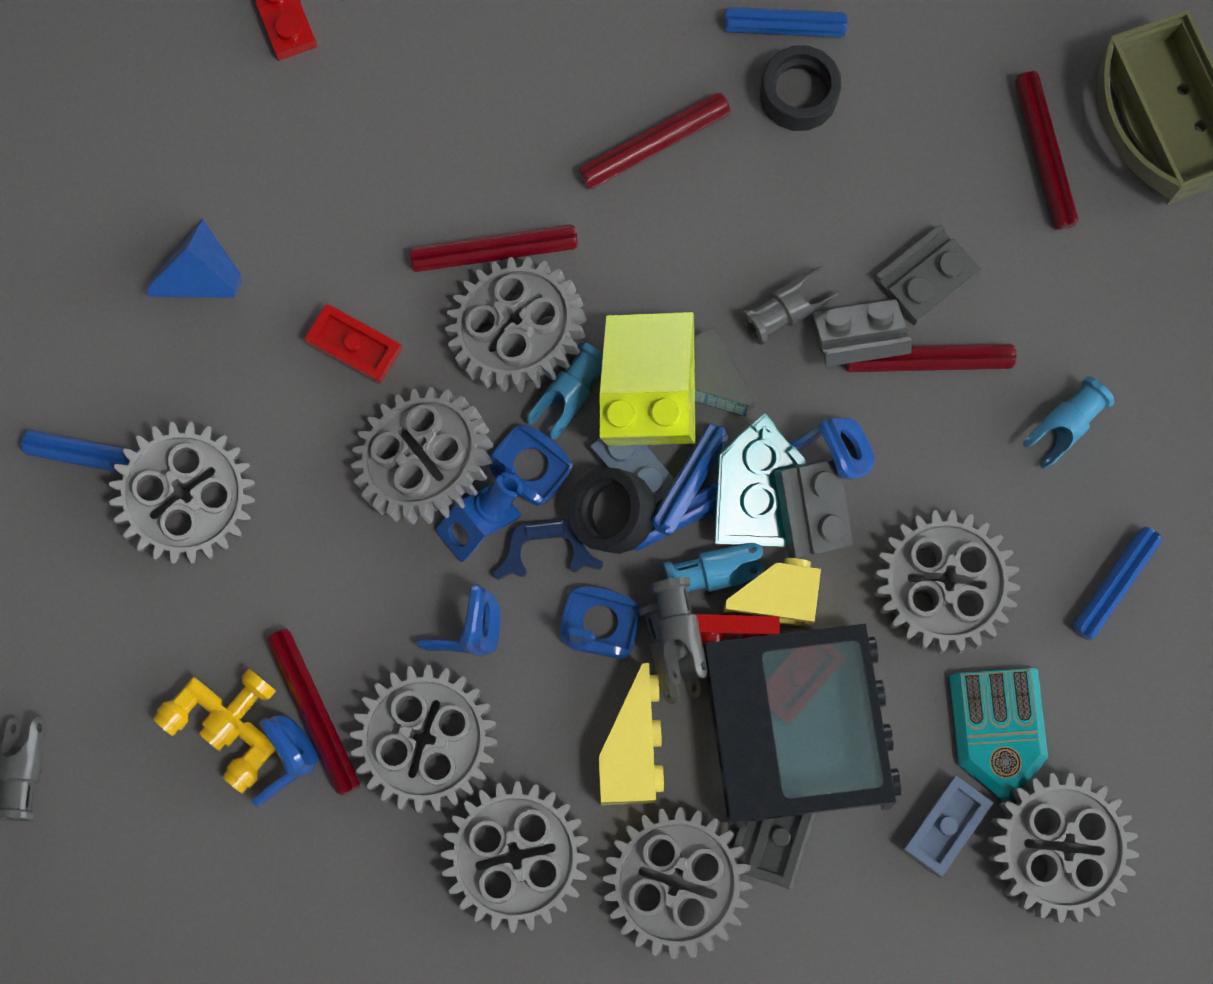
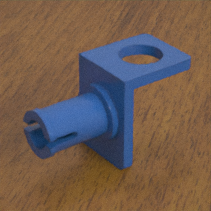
(482, 515)

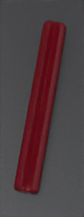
(654, 140)
(1046, 150)
(493, 248)
(943, 358)
(313, 712)

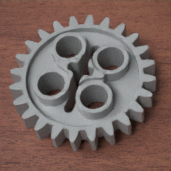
(543, 344)
(156, 462)
(388, 482)
(945, 621)
(384, 727)
(1060, 888)
(524, 898)
(665, 923)

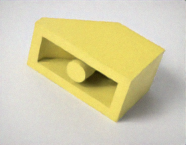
(782, 591)

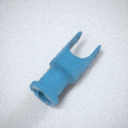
(570, 387)
(1072, 418)
(718, 568)

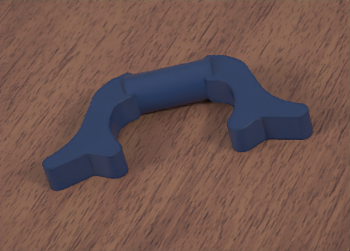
(544, 530)

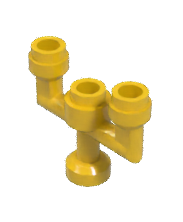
(224, 724)

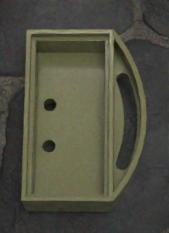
(1145, 73)

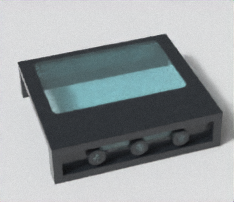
(800, 724)

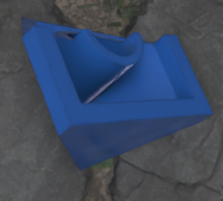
(197, 269)

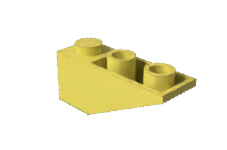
(627, 757)

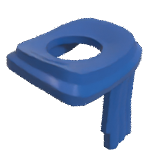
(831, 430)
(526, 438)
(472, 638)
(577, 638)
(296, 760)

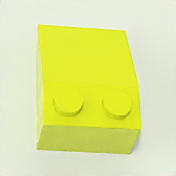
(648, 380)

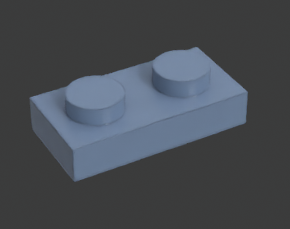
(637, 460)
(947, 826)

